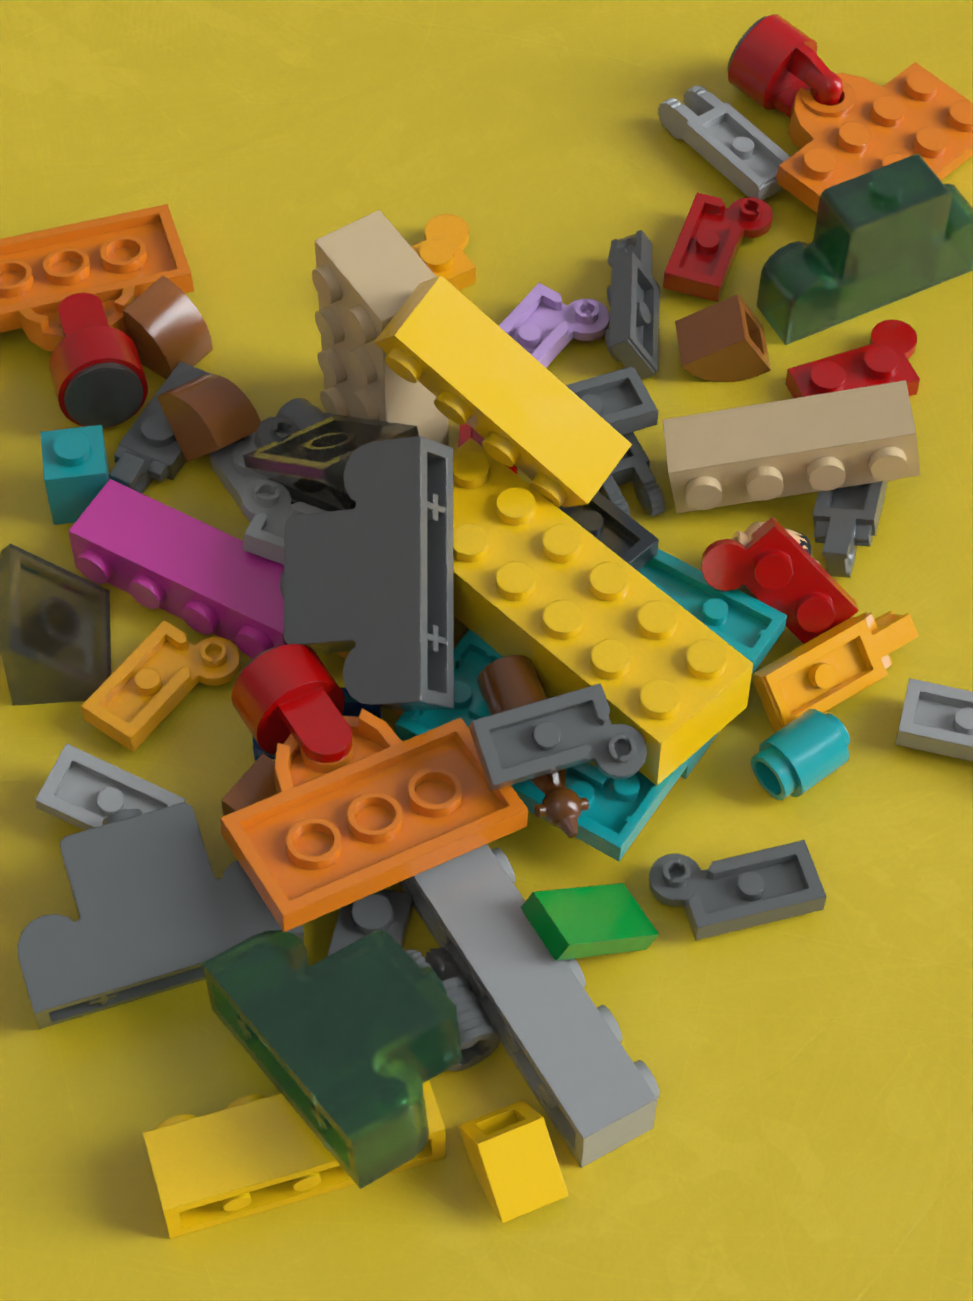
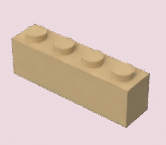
(791, 447)

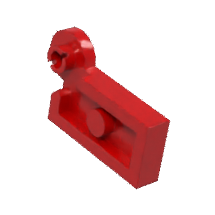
(711, 243)
(875, 364)
(781, 577)

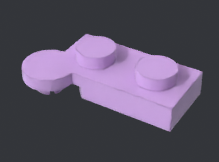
(547, 325)

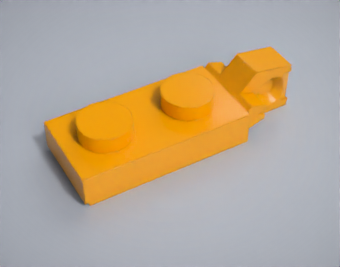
(831, 666)

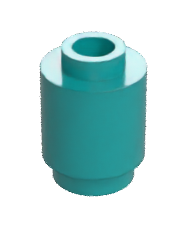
(801, 754)

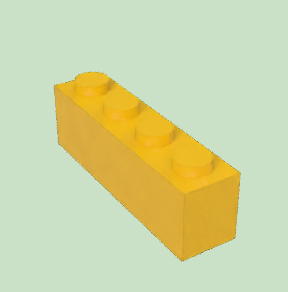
(501, 393)
(251, 1161)

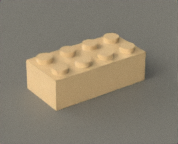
(361, 284)

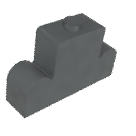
(380, 576)
(143, 916)

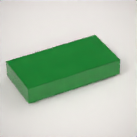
(589, 921)

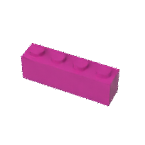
(180, 567)

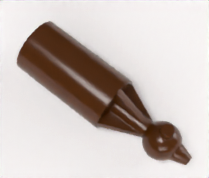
(515, 683)

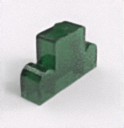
(869, 248)
(342, 1039)

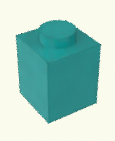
(73, 470)

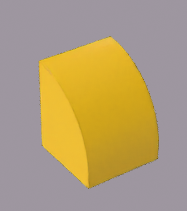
(514, 1160)

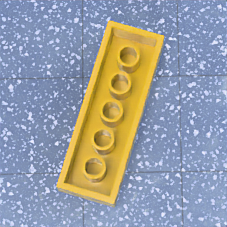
(585, 616)

